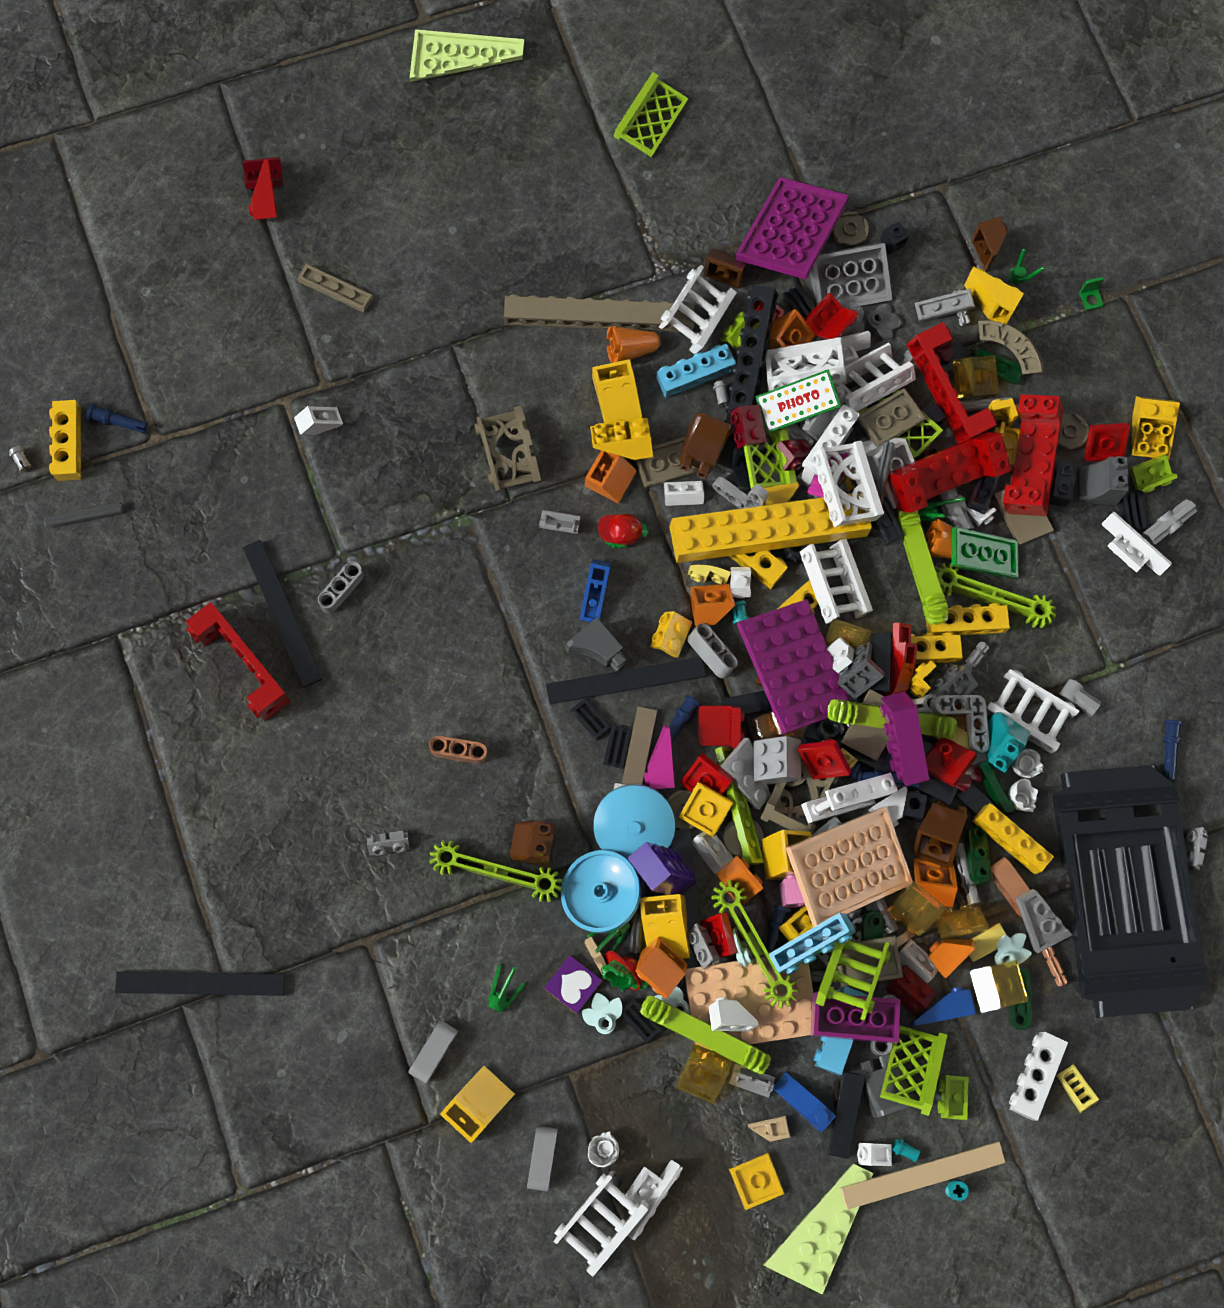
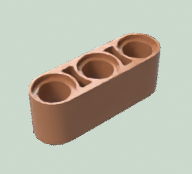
(451, 743)
(1008, 882)

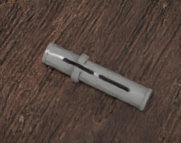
(969, 887)

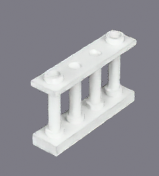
(715, 312)
(882, 385)
(849, 575)
(1048, 741)
(849, 798)
(621, 1226)

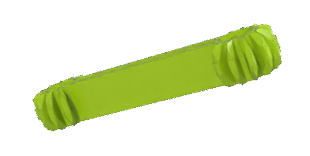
(922, 567)
(990, 595)
(870, 715)
(495, 871)
(755, 944)
(701, 1032)

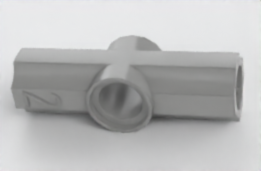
(956, 511)
(1170, 522)

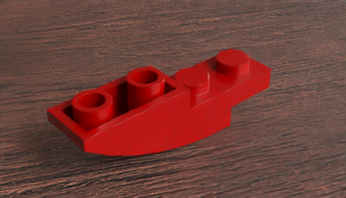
(903, 658)

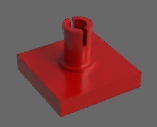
(1106, 441)
(824, 759)
(949, 761)
(708, 773)
(721, 934)

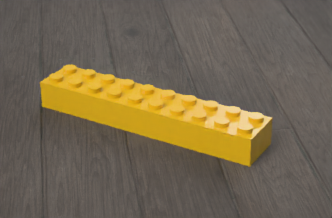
(759, 529)

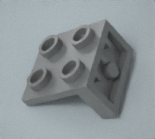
(860, 673)
(951, 680)

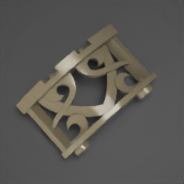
(1016, 341)
(514, 421)
(776, 809)

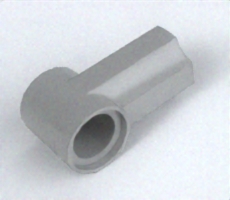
(1075, 693)

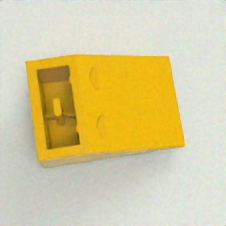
(993, 295)
(616, 391)
(1153, 426)
(624, 438)
(666, 918)
(477, 1104)

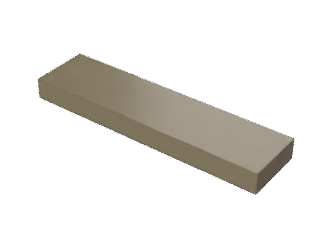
(335, 288)
(639, 746)

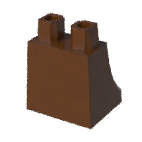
(703, 444)
(940, 834)
(533, 842)

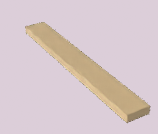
(922, 1175)

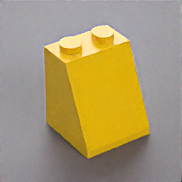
(775, 856)

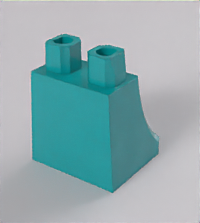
(1005, 740)

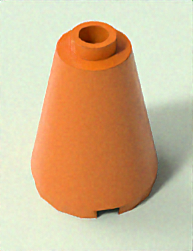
(630, 343)
(939, 539)

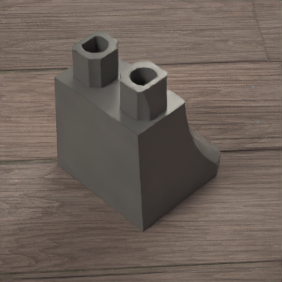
(1103, 481)
(598, 644)
(873, 1085)

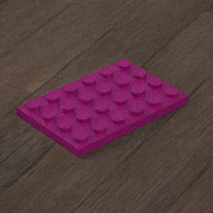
(792, 228)
(792, 664)

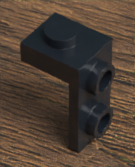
(740, 470)

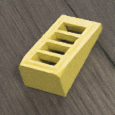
(1071, 1092)

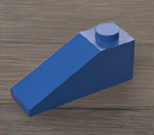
(595, 590)
(950, 1006)
(804, 1102)

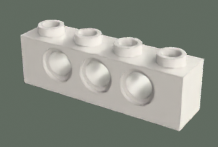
(1055, 1048)

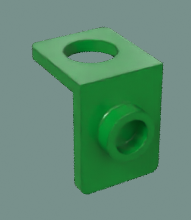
(1090, 288)

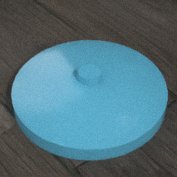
(632, 817)
(601, 891)

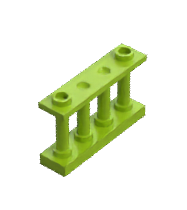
(833, 975)

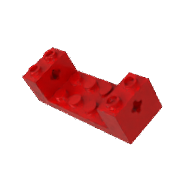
(922, 350)
(1035, 455)
(948, 470)
(208, 625)

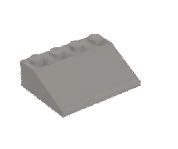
(853, 275)

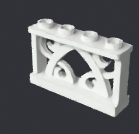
(816, 352)
(834, 435)
(835, 497)

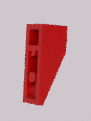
(263, 197)

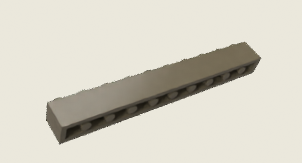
(590, 313)

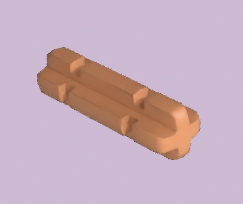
(1055, 966)

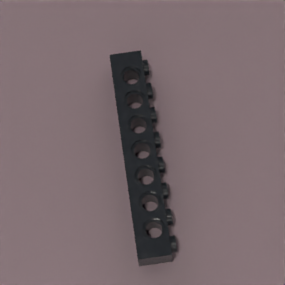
(758, 296)

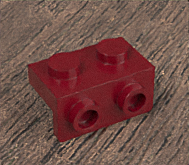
(253, 167)
(748, 426)
(796, 452)
(911, 991)

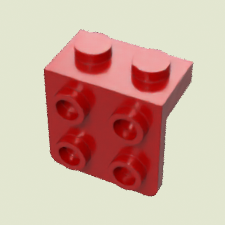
(830, 319)
(720, 725)

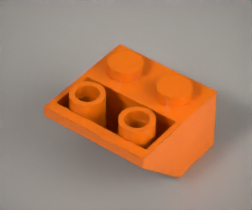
(610, 476)
(738, 872)
(661, 967)

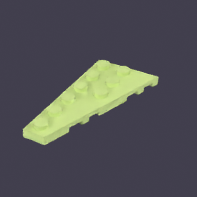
(450, 53)
(818, 1239)

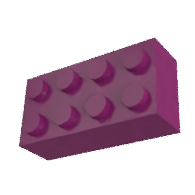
(904, 738)
(844, 1020)

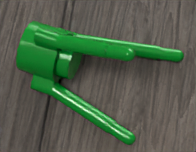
(1019, 274)
(930, 513)
(621, 931)
(498, 1000)

